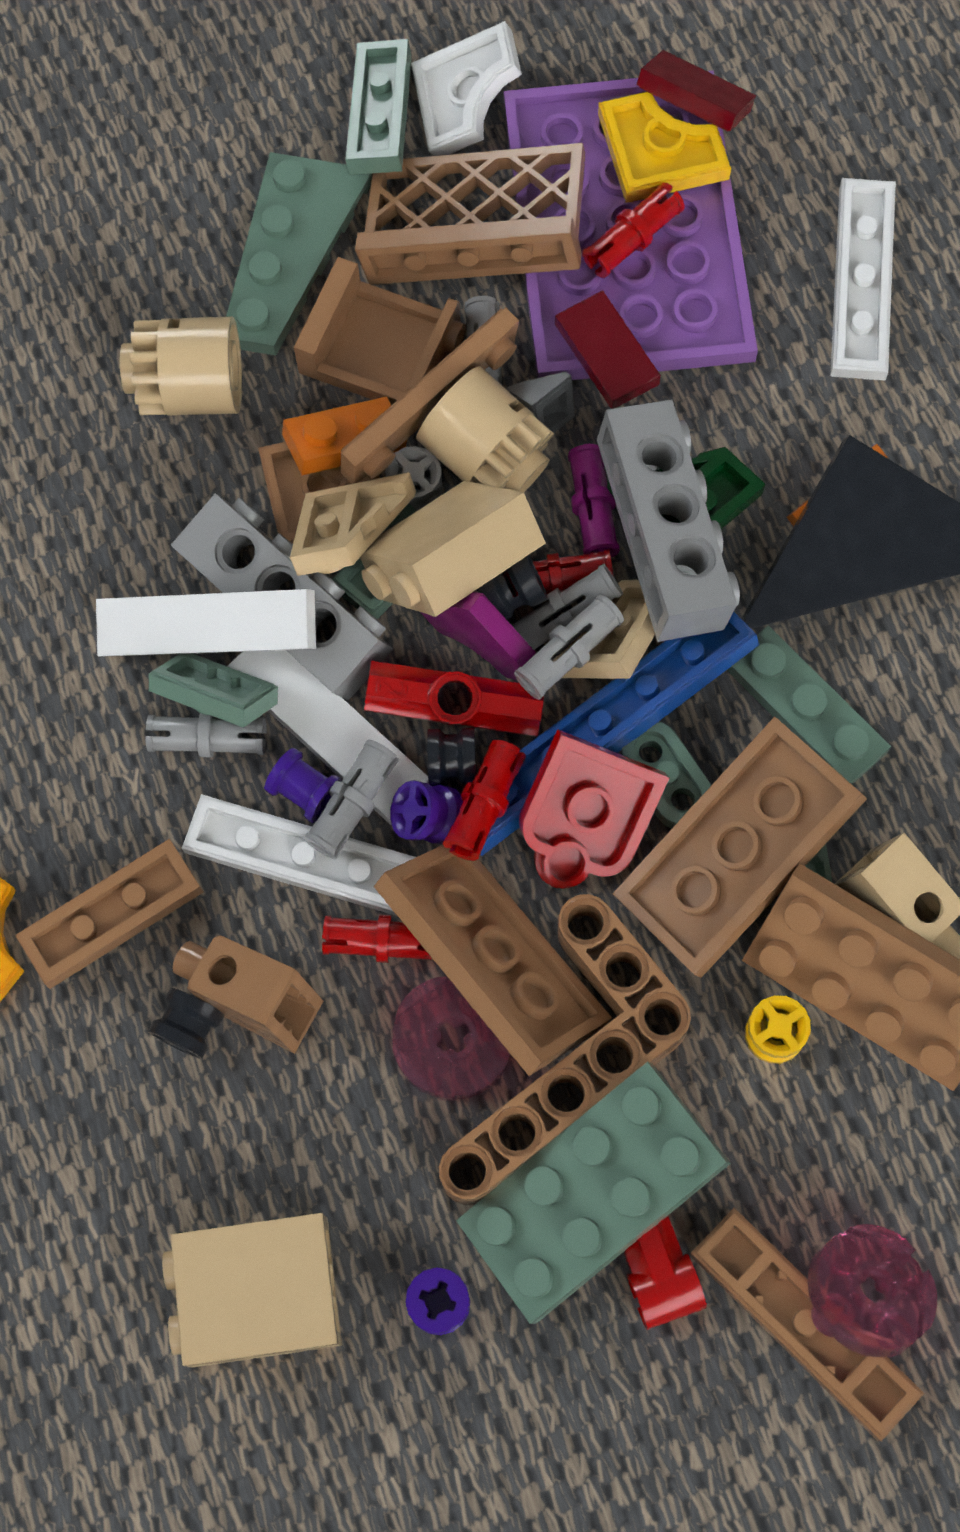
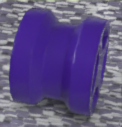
(424, 811)
(444, 1314)

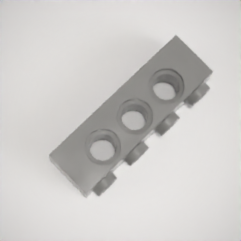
(212, 547)
(675, 600)

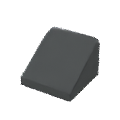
(547, 398)

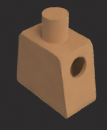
(250, 989)

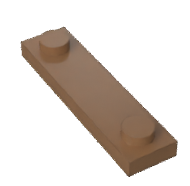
(373, 448)
(780, 1302)

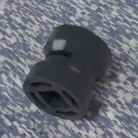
(526, 582)

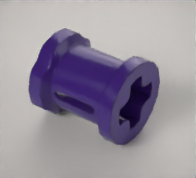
(300, 784)

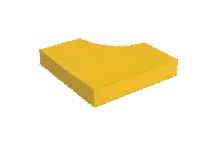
(657, 148)

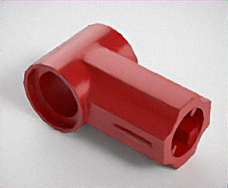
(663, 1277)

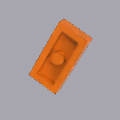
(320, 436)

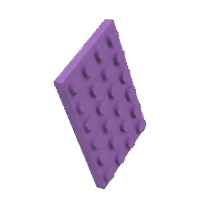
(677, 296)

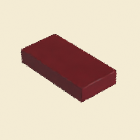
(696, 90)
(607, 350)

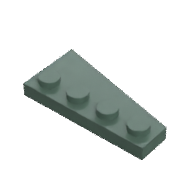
(289, 243)

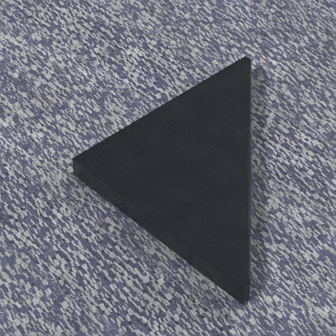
(859, 538)

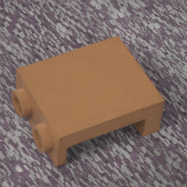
(373, 337)

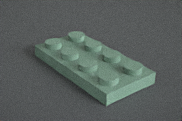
(592, 1192)

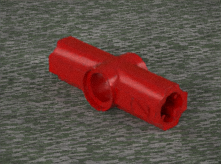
(414, 692)

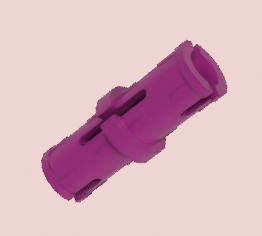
(592, 500)

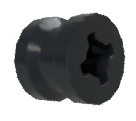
(451, 756)
(186, 1023)

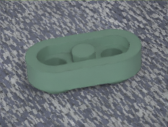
(676, 763)

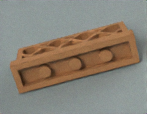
(472, 245)

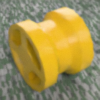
(786, 1021)

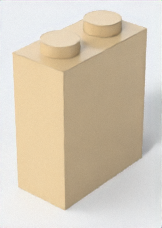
(451, 547)
(252, 1290)

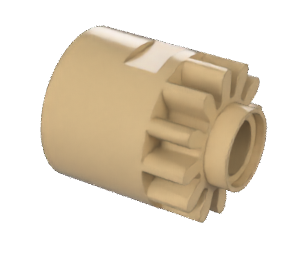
(183, 366)
(486, 434)

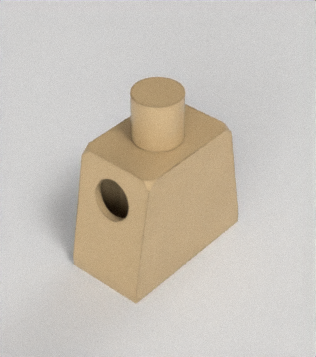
(908, 890)

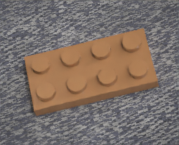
(738, 847)
(493, 956)
(864, 972)

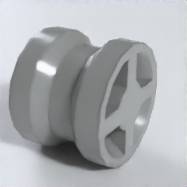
(424, 471)

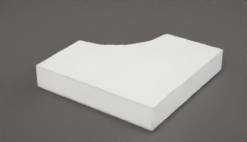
(460, 84)

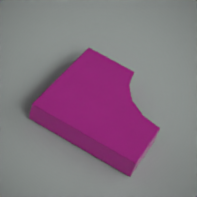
(485, 631)

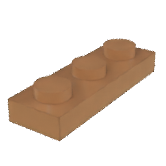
(109, 914)

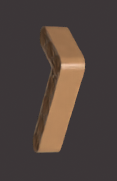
(581, 1065)

